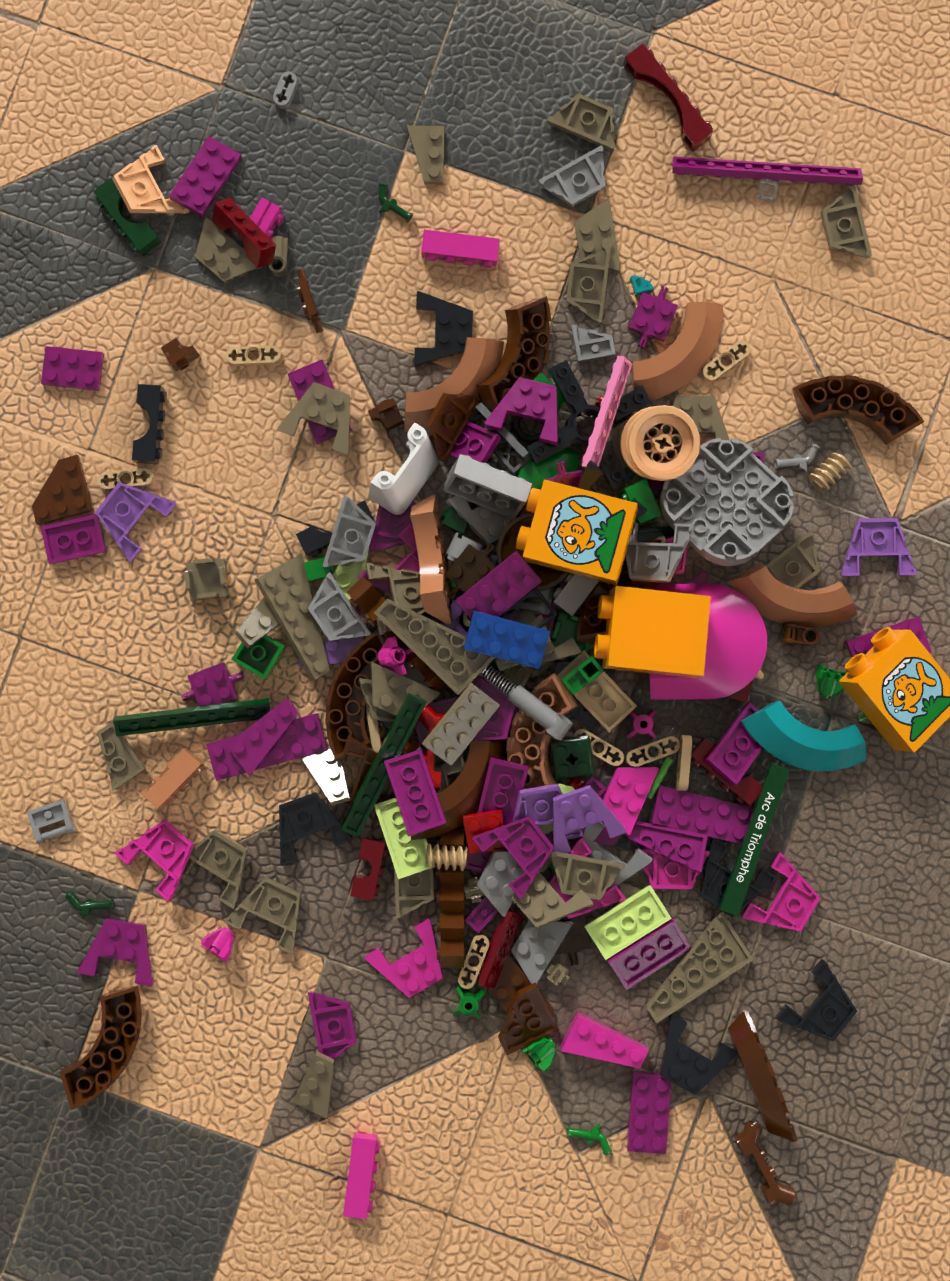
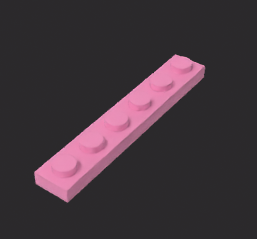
(607, 412)

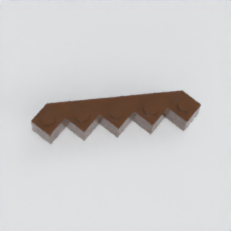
(369, 600)
(452, 906)

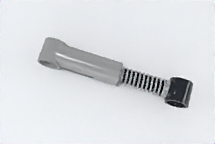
(554, 723)

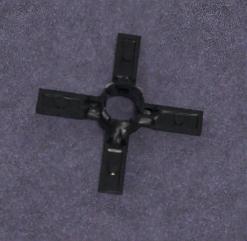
(576, 403)

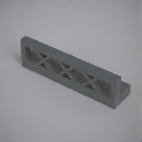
(508, 439)

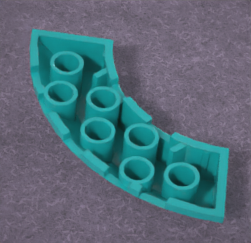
(802, 745)

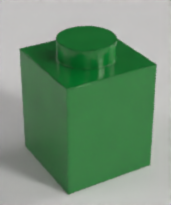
(316, 571)

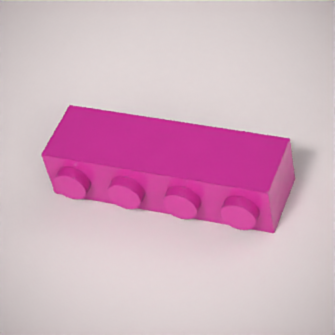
(460, 248)
(360, 1175)

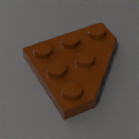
(63, 493)
(526, 1020)

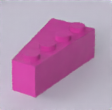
(601, 1042)

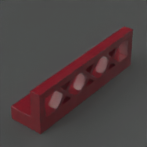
(499, 949)

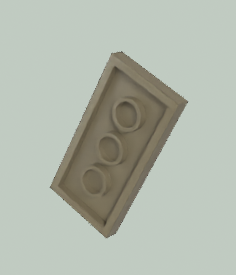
(461, 724)

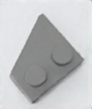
(591, 344)

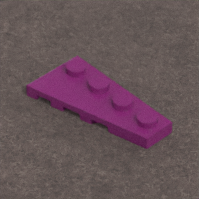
(258, 739)
(674, 844)

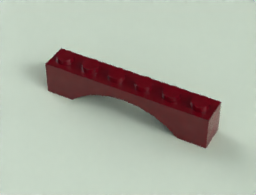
(646, 68)

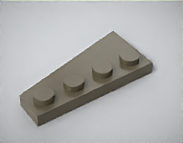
(257, 624)

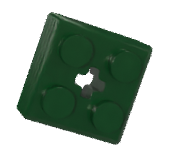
(578, 746)

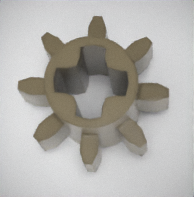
(473, 891)
(557, 973)

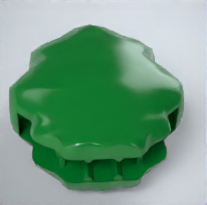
(547, 468)

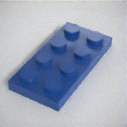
(506, 639)

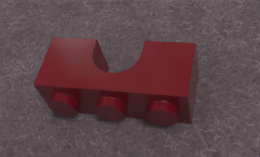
(366, 886)

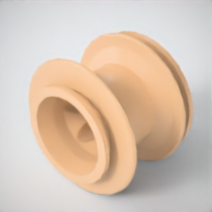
(636, 435)

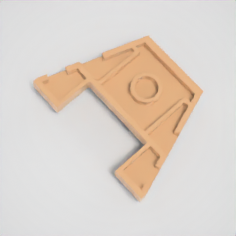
(141, 190)

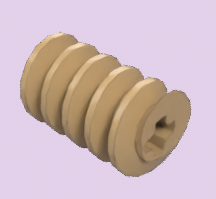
(828, 471)
(446, 857)

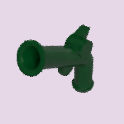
(388, 205)
(89, 905)

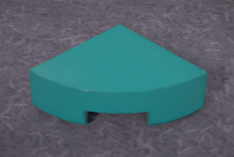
(640, 285)

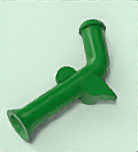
(590, 1137)

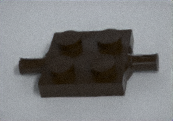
(470, 568)
(576, 938)

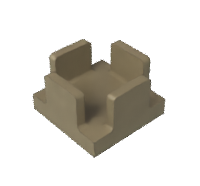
(206, 579)

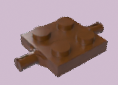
(305, 296)

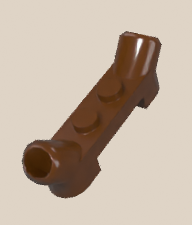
(748, 1143)

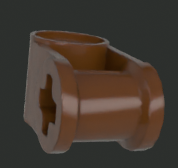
(795, 635)

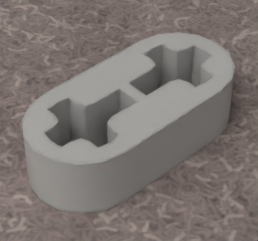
(289, 91)

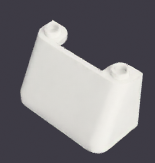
(398, 491)

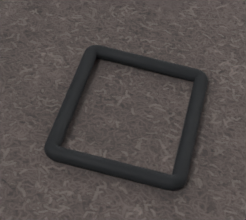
(544, 601)

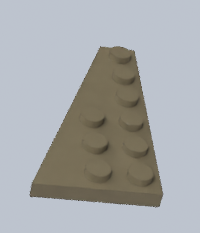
(289, 597)
(435, 645)
(707, 963)

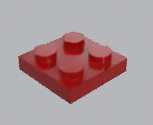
(480, 823)

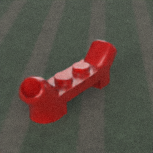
(430, 719)

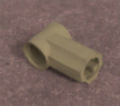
(280, 256)

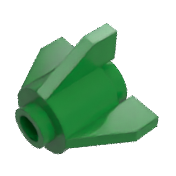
(828, 681)
(468, 998)
(541, 1054)

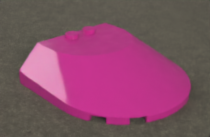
(733, 647)

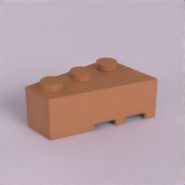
(173, 779)

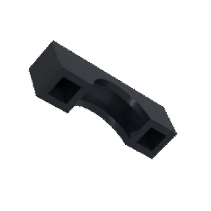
(147, 448)
(314, 540)

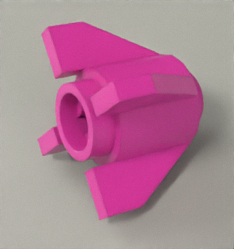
(393, 656)
(636, 724)
(219, 943)

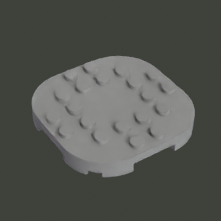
(729, 501)

